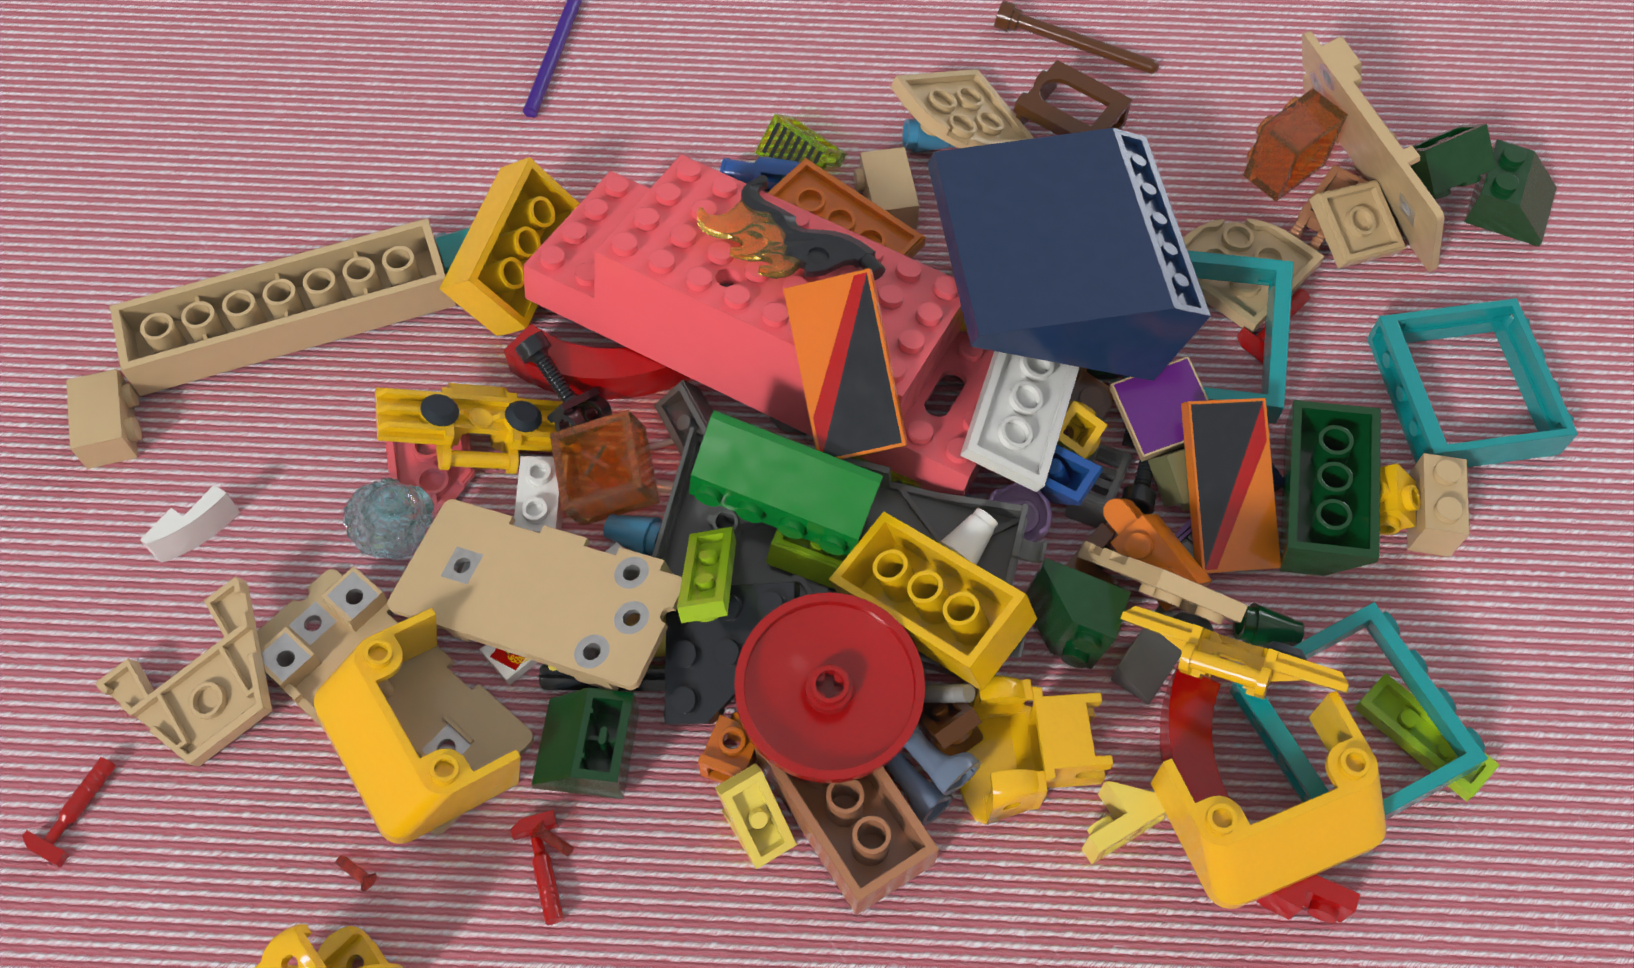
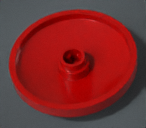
(829, 687)

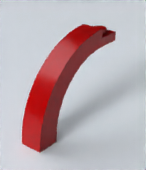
(614, 371)
(1187, 739)

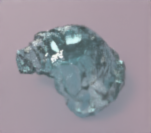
(388, 518)

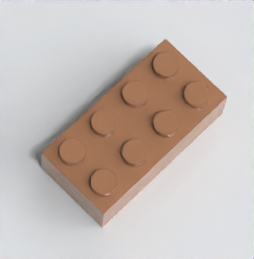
(858, 831)

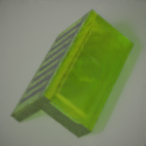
(794, 141)

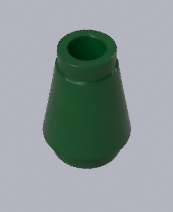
(1264, 626)

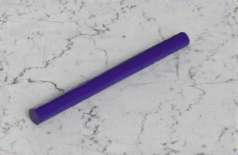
(551, 58)

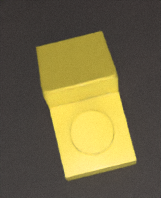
(1133, 812)
(755, 816)

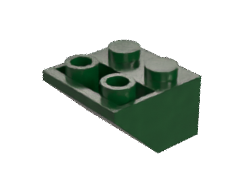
(1454, 158)
(587, 743)

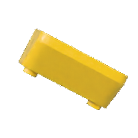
(398, 788)
(1255, 860)

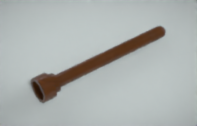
(1012, 18)

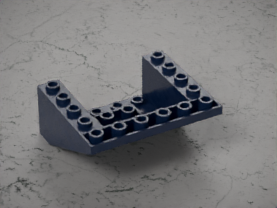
(1069, 251)

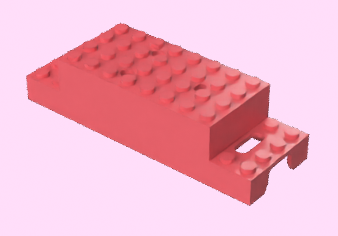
(652, 281)

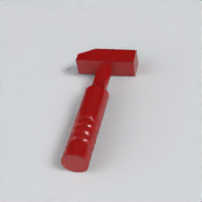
(1255, 344)
(70, 813)
(542, 864)

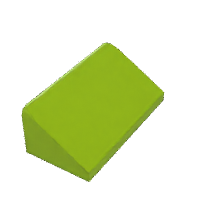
(803, 558)

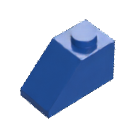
(1070, 478)

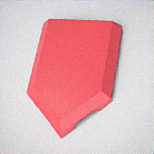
(418, 466)

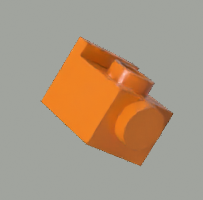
(721, 762)

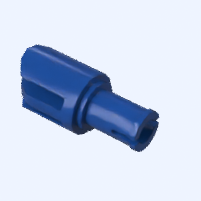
(744, 171)

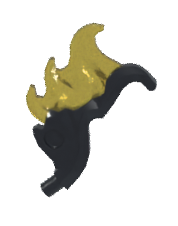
(775, 238)

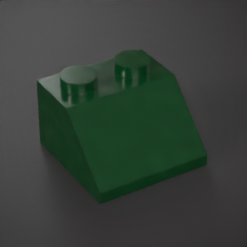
(1514, 196)
(1075, 612)

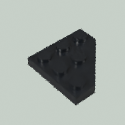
(705, 654)

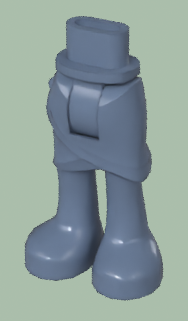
(947, 772)

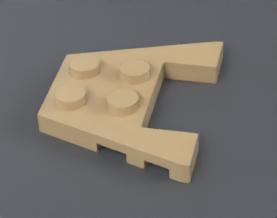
(1167, 585)
(211, 696)

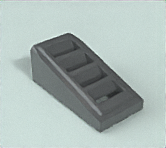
(1091, 509)

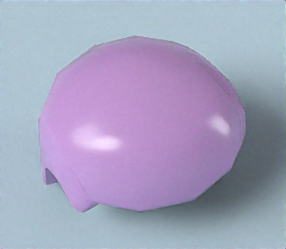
(1038, 512)

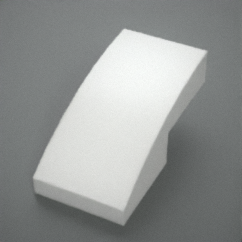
(179, 534)

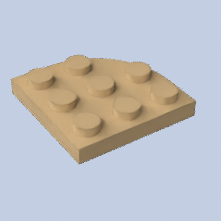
(959, 108)
(1241, 301)

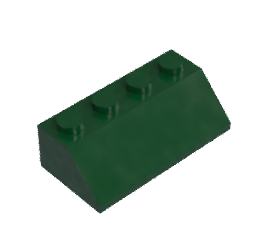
(1330, 488)

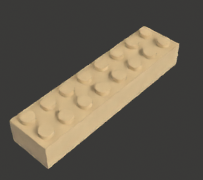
(279, 307)

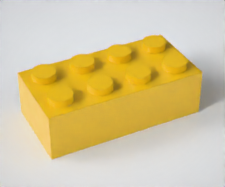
(508, 229)
(941, 599)

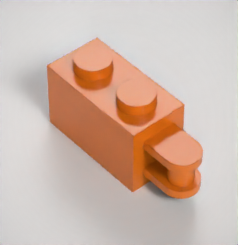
(1151, 542)

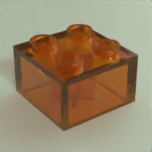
(1293, 144)
(604, 468)

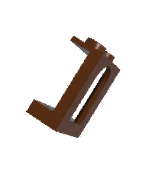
(1035, 108)

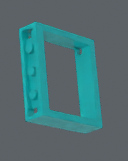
(1278, 276)
(1524, 356)
(1413, 671)

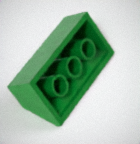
(783, 484)

